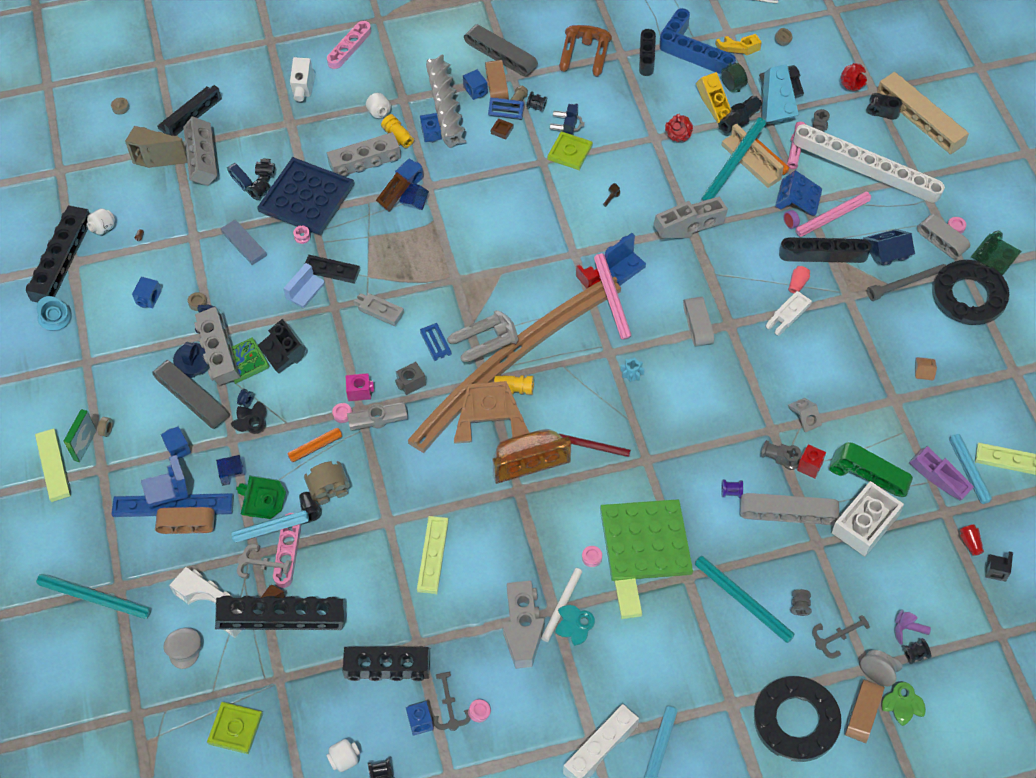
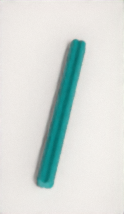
(734, 159)
(93, 596)
(744, 599)

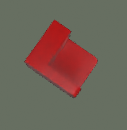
(587, 276)

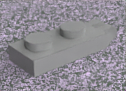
(379, 308)

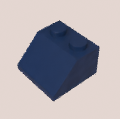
(891, 246)

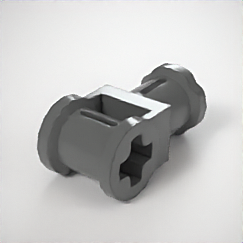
(820, 120)
(782, 454)

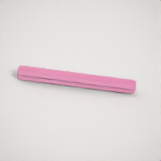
(833, 214)
(612, 296)

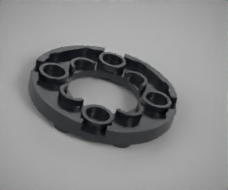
(961, 312)
(781, 743)

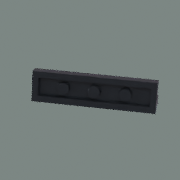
(193, 108)

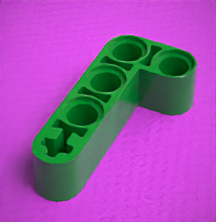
(872, 468)

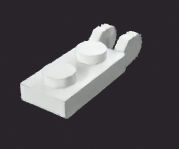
(789, 312)

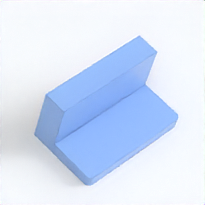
(303, 286)

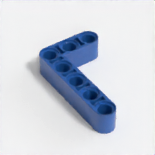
(677, 44)

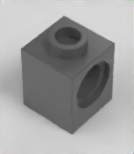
(417, 378)

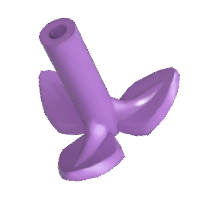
(907, 621)

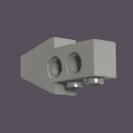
(688, 218)
(522, 640)

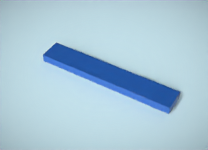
(137, 505)

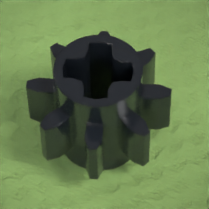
(265, 168)

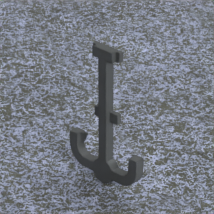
(821, 643)
(452, 724)

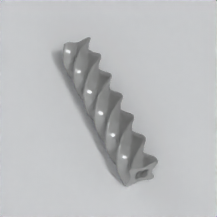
(444, 103)

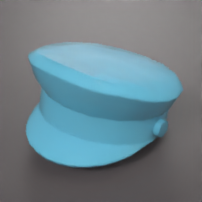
(52, 313)

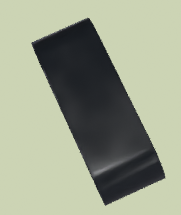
(647, 52)

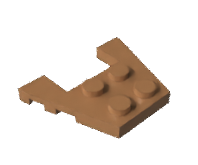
(488, 403)

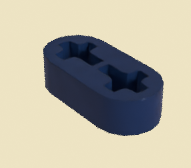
(239, 176)

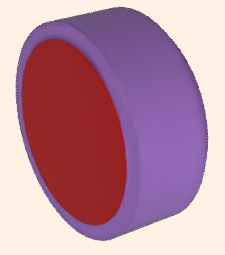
(791, 219)

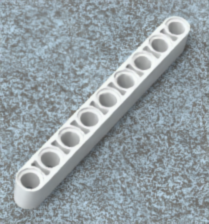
(876, 166)

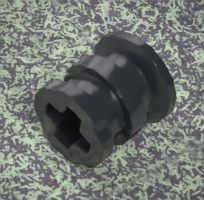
(531, 101)
(258, 188)
(917, 651)

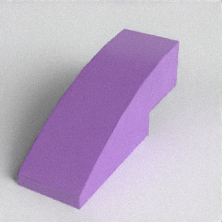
(941, 473)

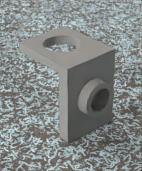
(804, 409)

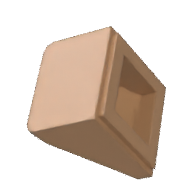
(925, 368)

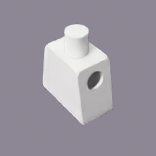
(302, 83)

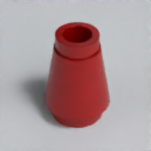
(972, 539)

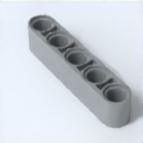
(789, 508)

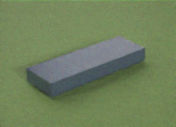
(243, 242)

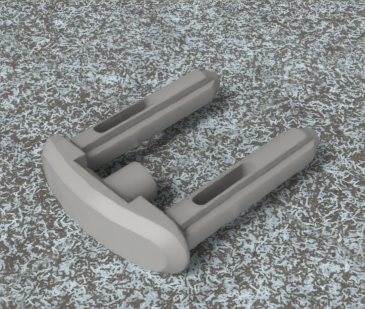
(503, 328)

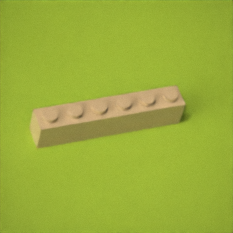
(924, 113)

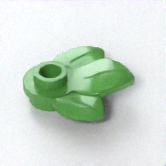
(904, 706)

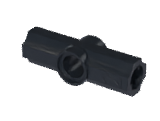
(740, 114)

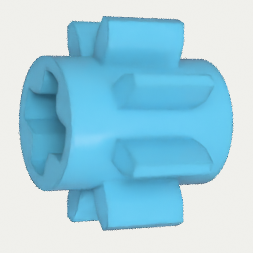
(632, 369)

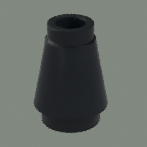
(309, 506)

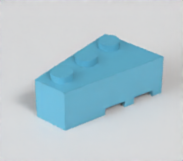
(779, 98)

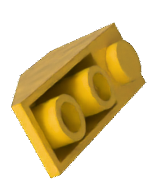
(713, 96)

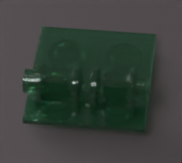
(996, 252)

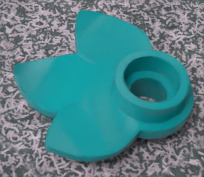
(571, 624)

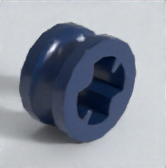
(245, 398)

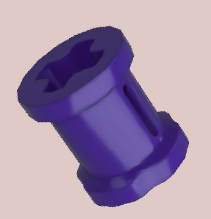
(732, 488)

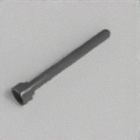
(875, 292)

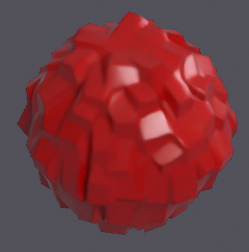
(853, 78)
(679, 128)

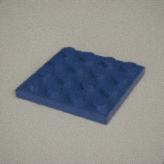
(305, 195)

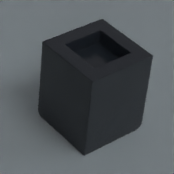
(999, 567)

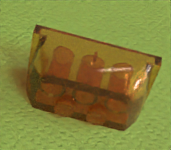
(530, 454)

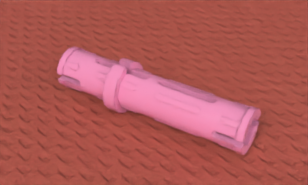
(794, 151)

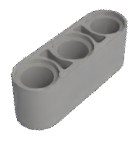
(943, 236)
(698, 321)

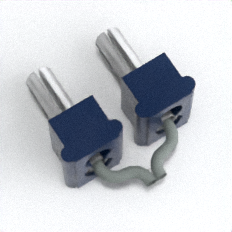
(570, 121)

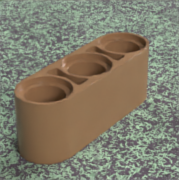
(496, 79)
(184, 520)
(864, 711)

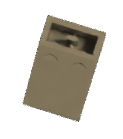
(155, 148)

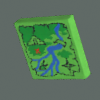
(248, 359)

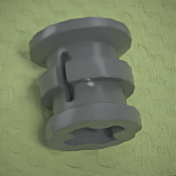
(801, 602)

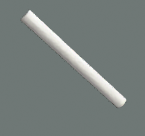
(562, 602)

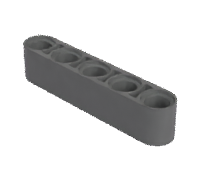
(500, 49)
(190, 394)

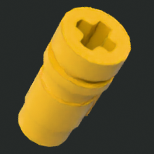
(392, 124)
(518, 384)

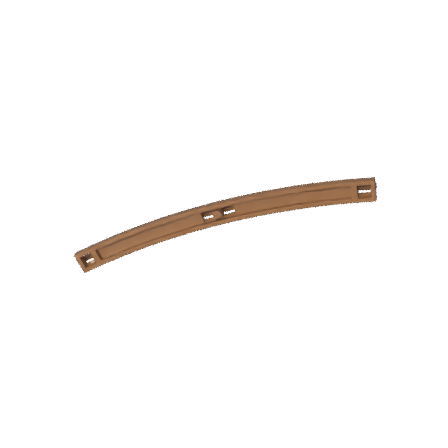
(486, 373)

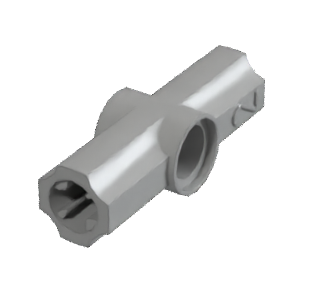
(387, 414)

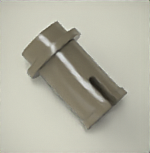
(520, 93)

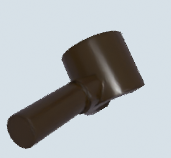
(614, 189)

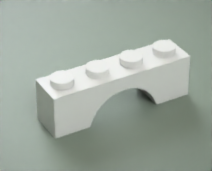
(191, 588)
(611, 733)

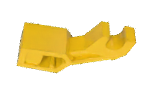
(747, 45)

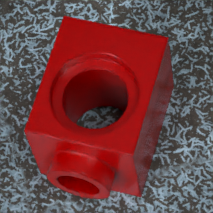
(811, 461)

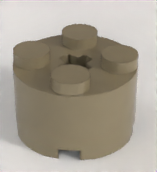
(327, 482)

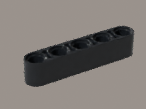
(824, 250)

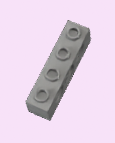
(200, 151)
(364, 155)
(228, 369)

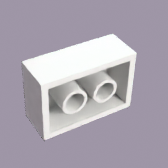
(867, 518)

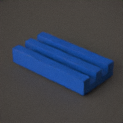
(521, 103)
(440, 353)

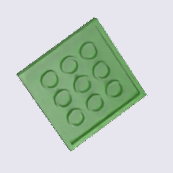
(645, 540)

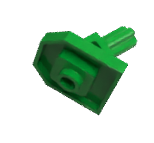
(262, 497)

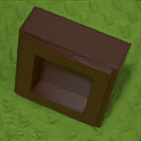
(502, 128)

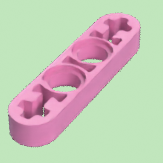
(360, 31)
(290, 550)

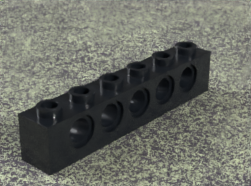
(59, 254)
(269, 620)

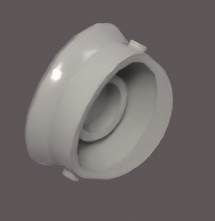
(182, 647)
(881, 667)

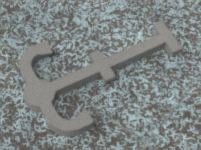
(244, 560)

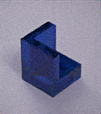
(415, 196)
(229, 467)

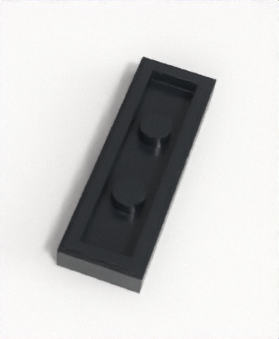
(333, 269)

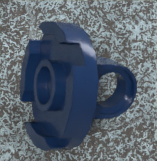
(190, 359)

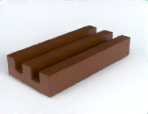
(394, 192)

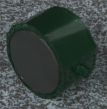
(734, 77)

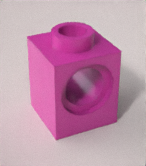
(355, 381)

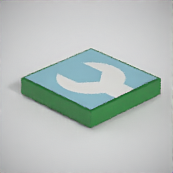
(80, 435)

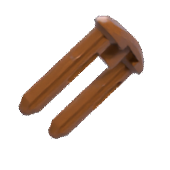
(588, 33)

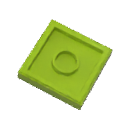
(570, 150)
(234, 728)

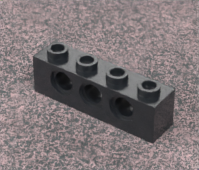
(376, 656)

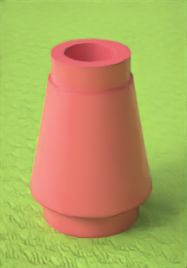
(799, 278)

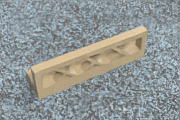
(753, 161)

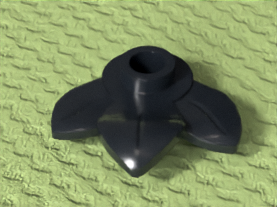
(249, 417)

